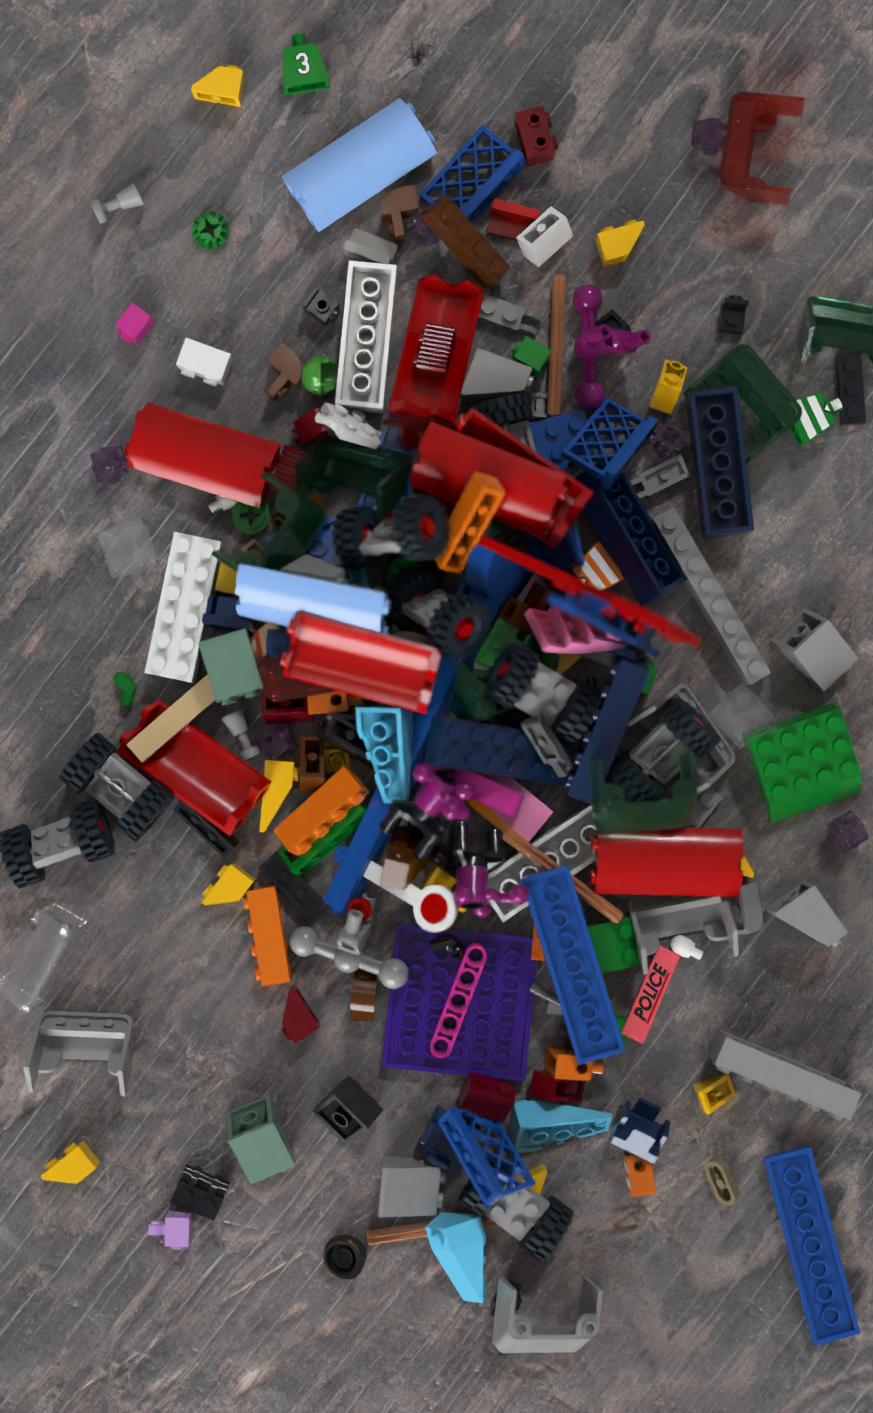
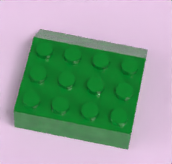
(803, 762)

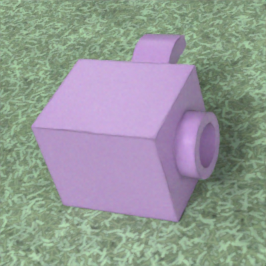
(176, 1229)

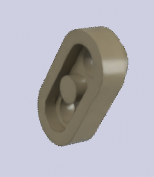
(722, 1181)

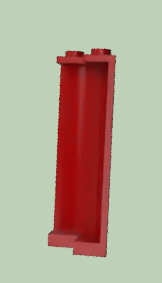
(444, 305)
(484, 430)
(202, 454)
(530, 490)
(361, 662)
(200, 772)
(668, 862)

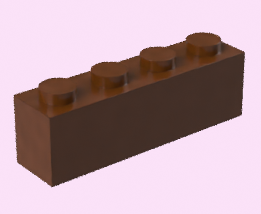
(465, 241)

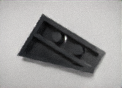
(342, 733)

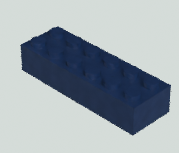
(719, 462)
(631, 537)
(609, 724)
(488, 750)

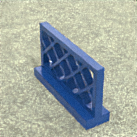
(491, 187)
(623, 456)
(473, 1156)

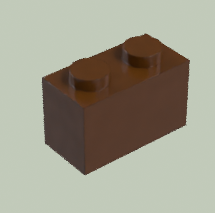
(311, 763)

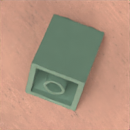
(231, 667)
(259, 1139)

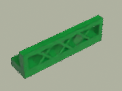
(326, 844)

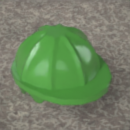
(320, 375)

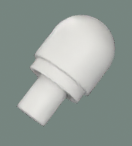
(221, 502)
(685, 947)

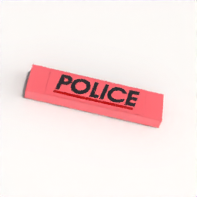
(650, 994)

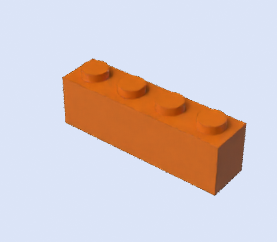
(470, 520)
(321, 811)
(268, 934)

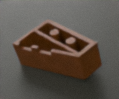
(401, 861)

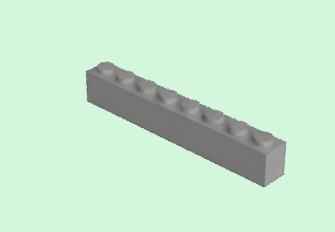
(711, 599)

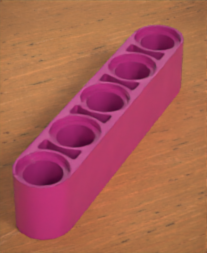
(489, 792)
(458, 1011)

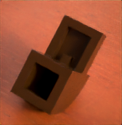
(398, 205)
(288, 367)
(514, 610)
(363, 996)

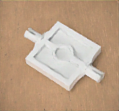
(349, 425)

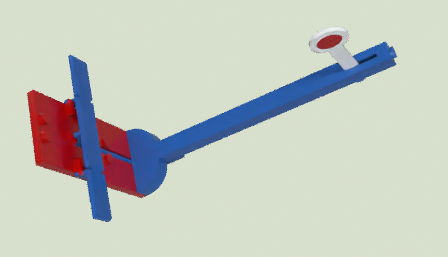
(490, 577)

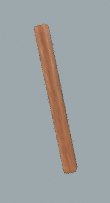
(556, 345)
(546, 863)
(409, 1231)

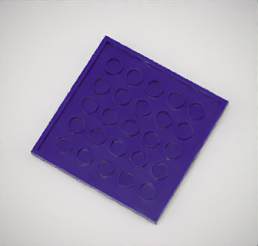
(498, 1018)

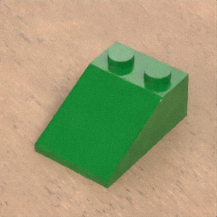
(614, 944)

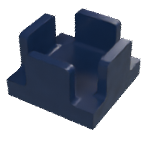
(226, 615)
(637, 1130)
(436, 1145)

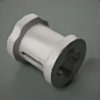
(537, 403)

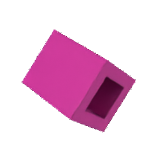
(134, 324)

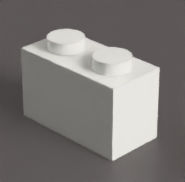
(544, 236)
(204, 362)

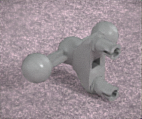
(349, 954)

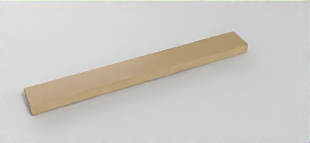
(185, 709)

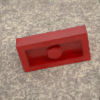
(510, 219)

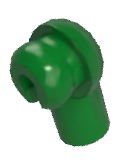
(127, 686)

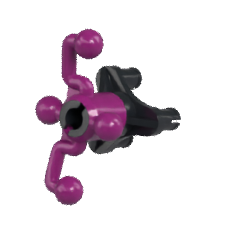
(433, 798)
(472, 872)

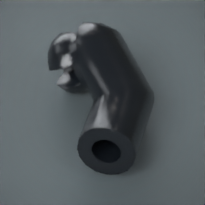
(449, 944)

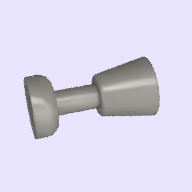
(126, 199)
(237, 726)

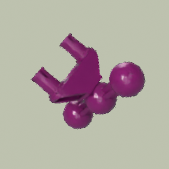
(598, 342)

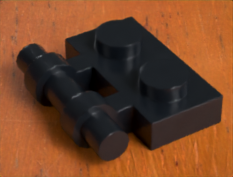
(197, 1198)

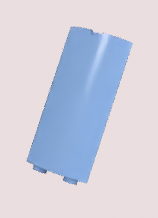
(360, 164)
(278, 597)

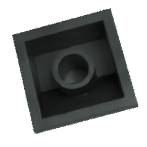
(348, 1110)

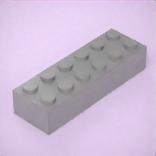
(783, 1074)

